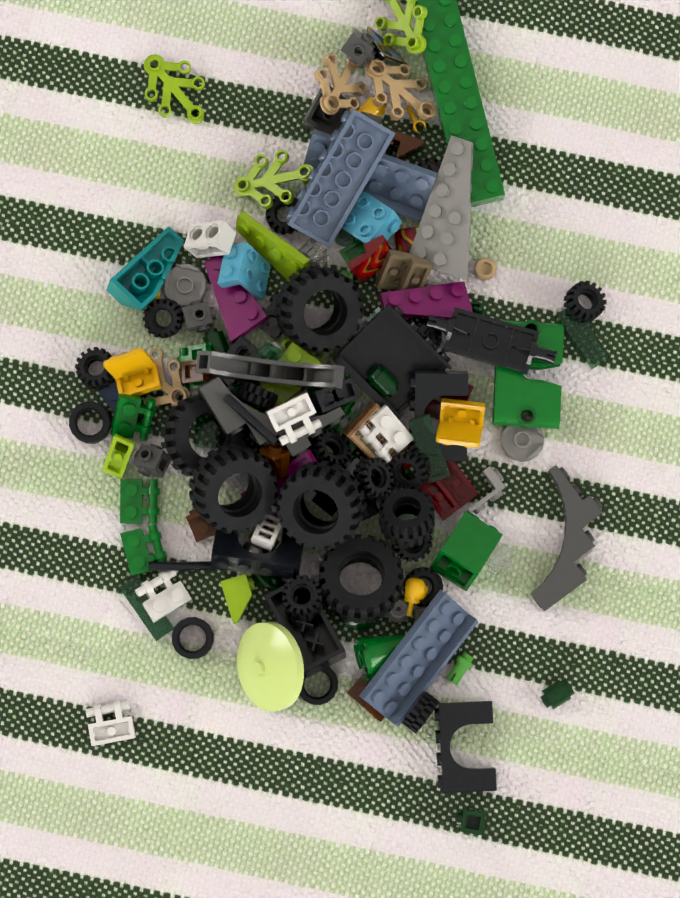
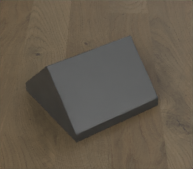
(319, 120)

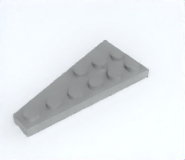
(447, 217)

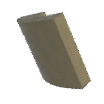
(403, 271)

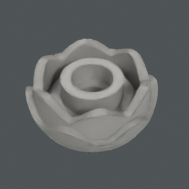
(398, 616)

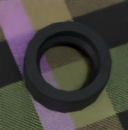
(79, 409)
(176, 638)
(328, 696)

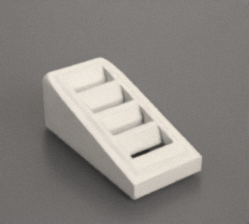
(262, 541)

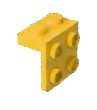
(134, 372)
(461, 423)

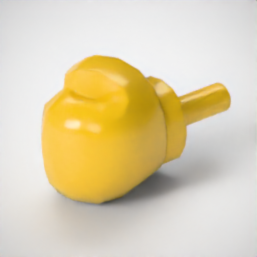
(414, 592)

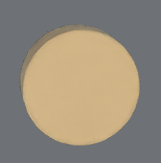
(485, 269)

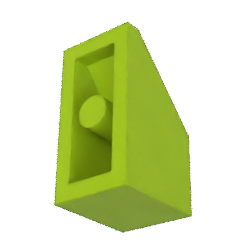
(237, 595)

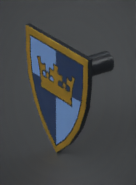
(382, 50)

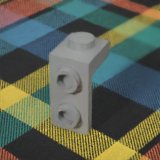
(494, 478)

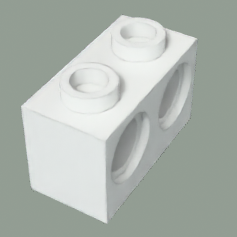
(210, 239)

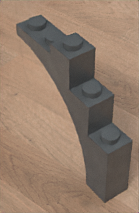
(269, 371)
(231, 422)
(577, 514)

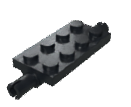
(491, 340)

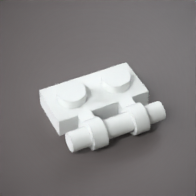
(290, 413)
(390, 428)
(165, 601)
(111, 730)

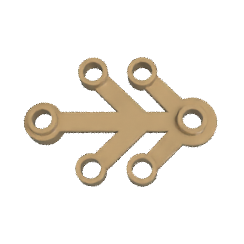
(398, 88)
(330, 100)
(172, 391)

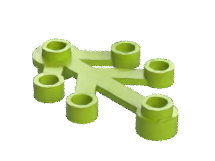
(415, 40)
(172, 85)
(270, 179)

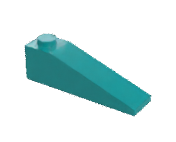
(144, 275)

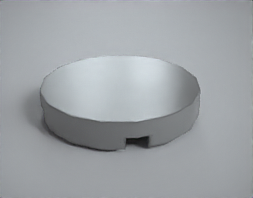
(185, 284)
(522, 443)

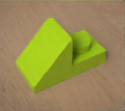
(119, 456)

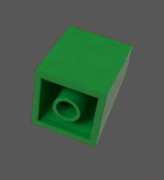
(466, 551)

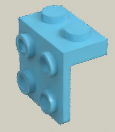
(371, 219)
(245, 268)

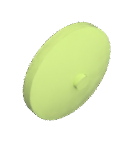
(270, 666)

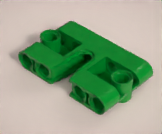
(518, 394)

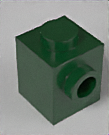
(471, 821)

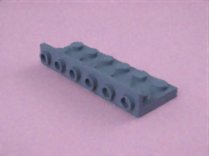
(339, 177)
(393, 182)
(419, 658)

